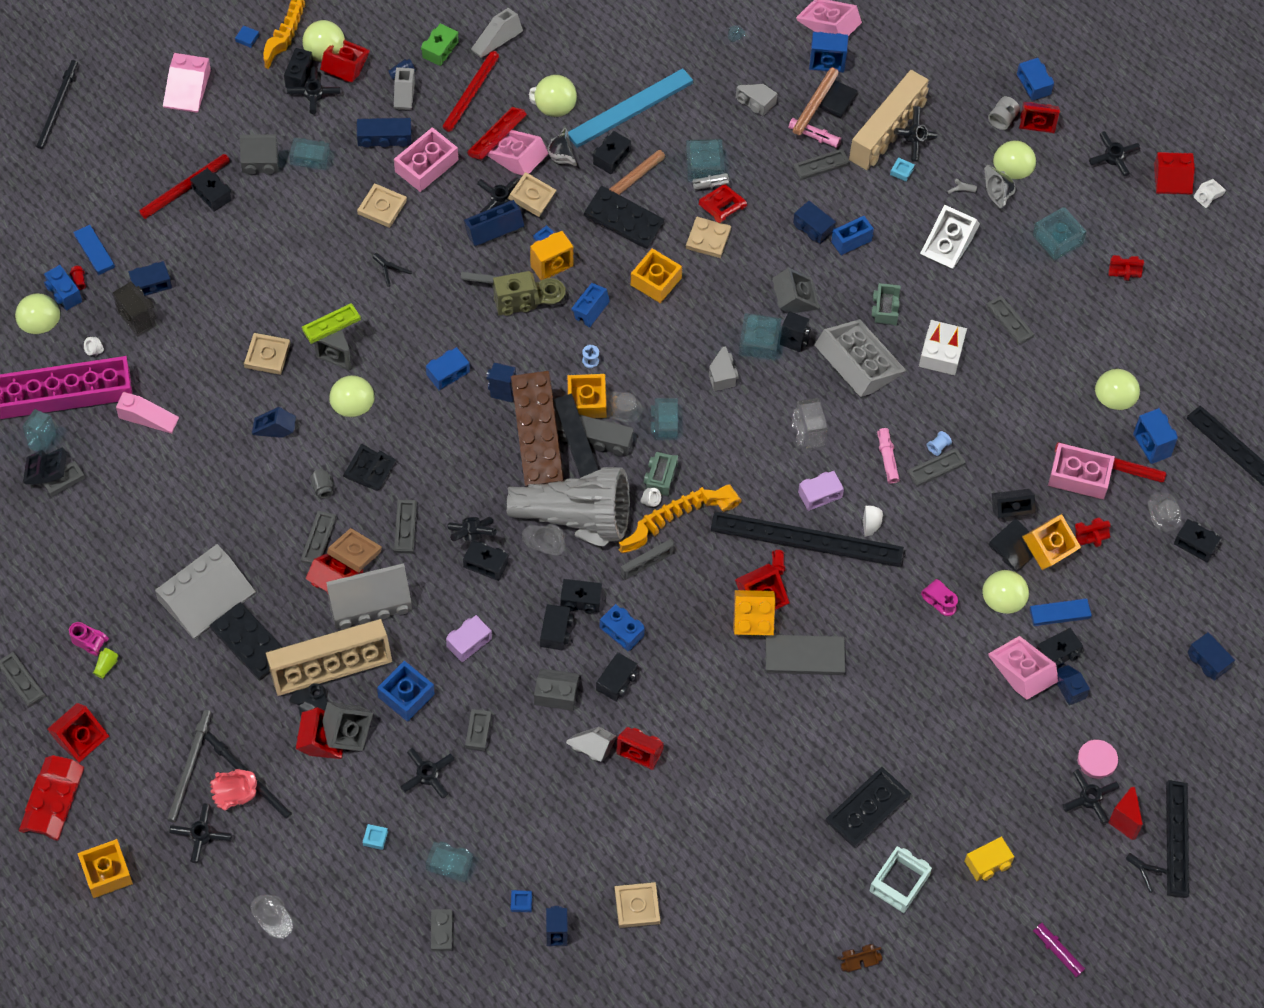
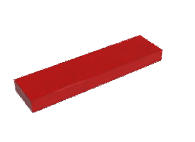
(496, 133)

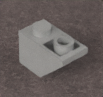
(404, 88)
(757, 97)
(722, 372)
(593, 742)

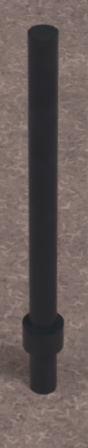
(68, 77)
(221, 749)

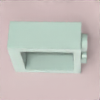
(889, 894)

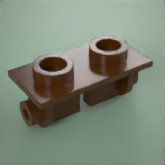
(852, 959)

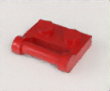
(718, 199)

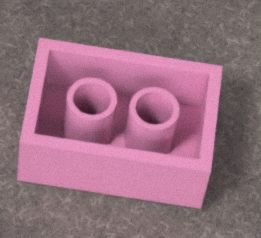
(426, 159)
(1081, 471)

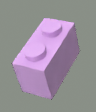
(820, 490)
(468, 638)

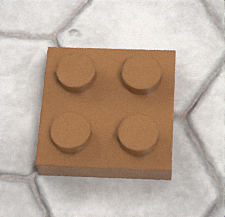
(354, 550)

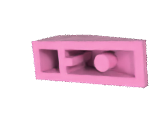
(145, 413)

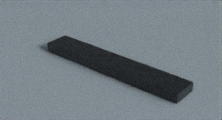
(575, 435)
(1228, 443)
(1177, 839)

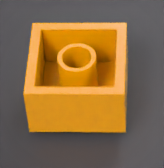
(551, 255)
(656, 275)
(589, 394)
(1051, 542)
(754, 612)
(105, 868)

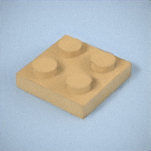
(532, 194)
(382, 205)
(708, 237)
(267, 353)
(637, 905)

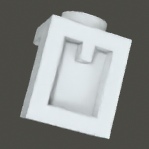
(1209, 191)

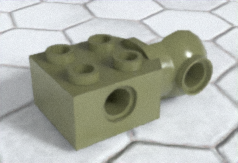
(522, 293)

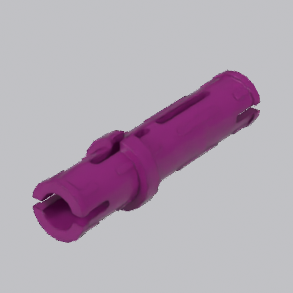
(1052, 942)

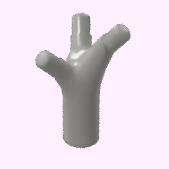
(963, 187)

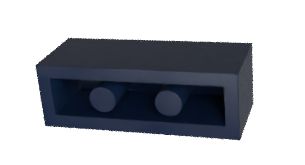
(384, 132)
(493, 223)

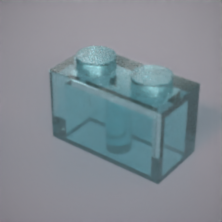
(309, 153)
(665, 418)
(39, 430)
(449, 861)

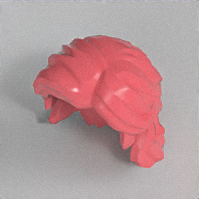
(233, 788)

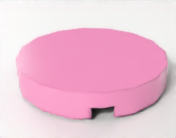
(1097, 759)

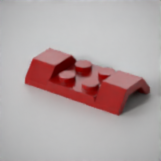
(52, 796)

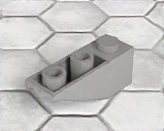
(499, 30)

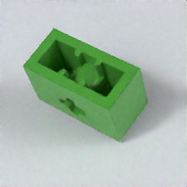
(440, 44)

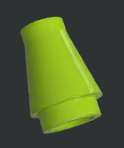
(106, 660)

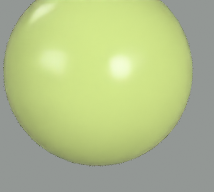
(322, 35)
(555, 95)
(1015, 159)
(37, 313)
(1117, 389)
(351, 396)
(1005, 591)

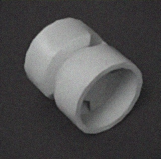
(1004, 113)

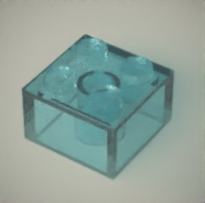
(704, 158)
(1059, 233)
(759, 336)

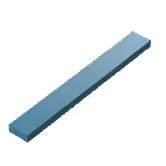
(630, 108)

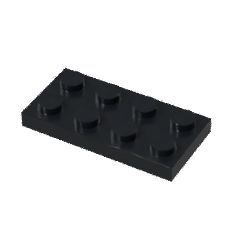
(624, 217)
(246, 639)
(868, 807)

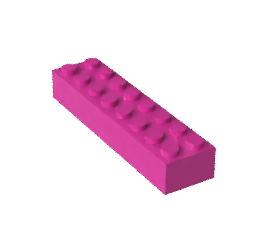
(64, 387)

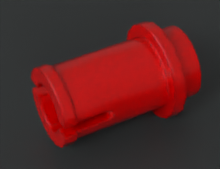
(78, 277)
(778, 561)

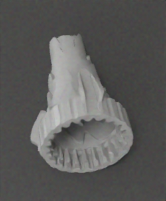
(592, 503)

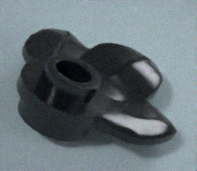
(306, 699)

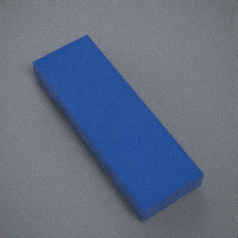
(94, 250)
(1060, 612)

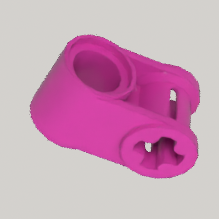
(939, 597)
(90, 640)

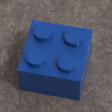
(828, 51)
(1155, 435)
(405, 691)

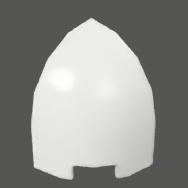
(872, 520)

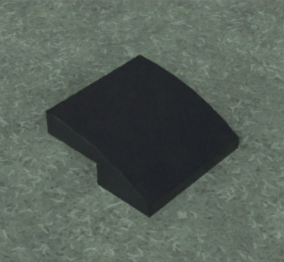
(838, 98)
(45, 467)
(369, 467)
(1012, 546)

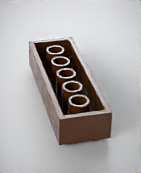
(537, 428)

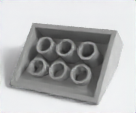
(859, 357)
(204, 591)
(369, 596)

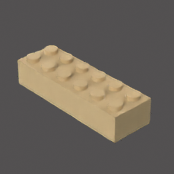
(892, 114)
(329, 657)

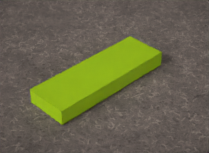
(331, 323)

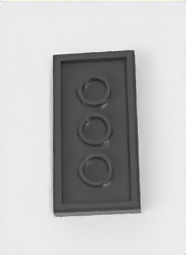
(805, 654)

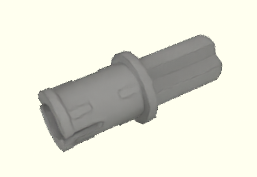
(710, 181)

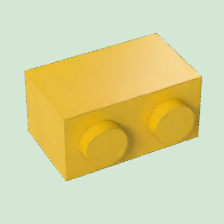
(989, 859)

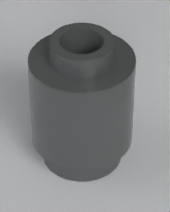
(321, 483)

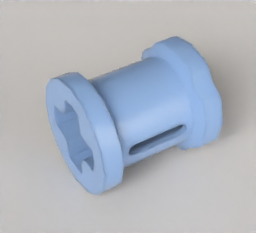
(588, 355)
(939, 443)

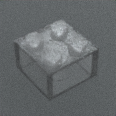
(810, 424)

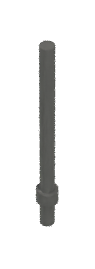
(201, 731)

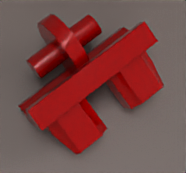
(1126, 267)
(1092, 533)

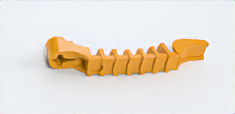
(282, 37)
(724, 497)

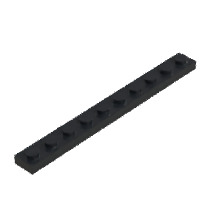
(807, 538)

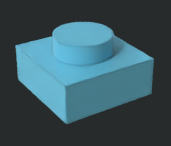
(902, 169)
(375, 837)

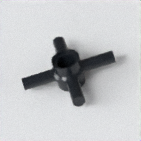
(313, 90)
(915, 133)
(1114, 153)
(498, 190)
(471, 528)
(427, 779)
(1088, 802)
(197, 826)

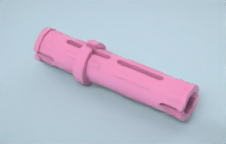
(833, 141)
(886, 449)

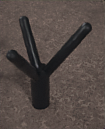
(384, 263)
(1141, 865)

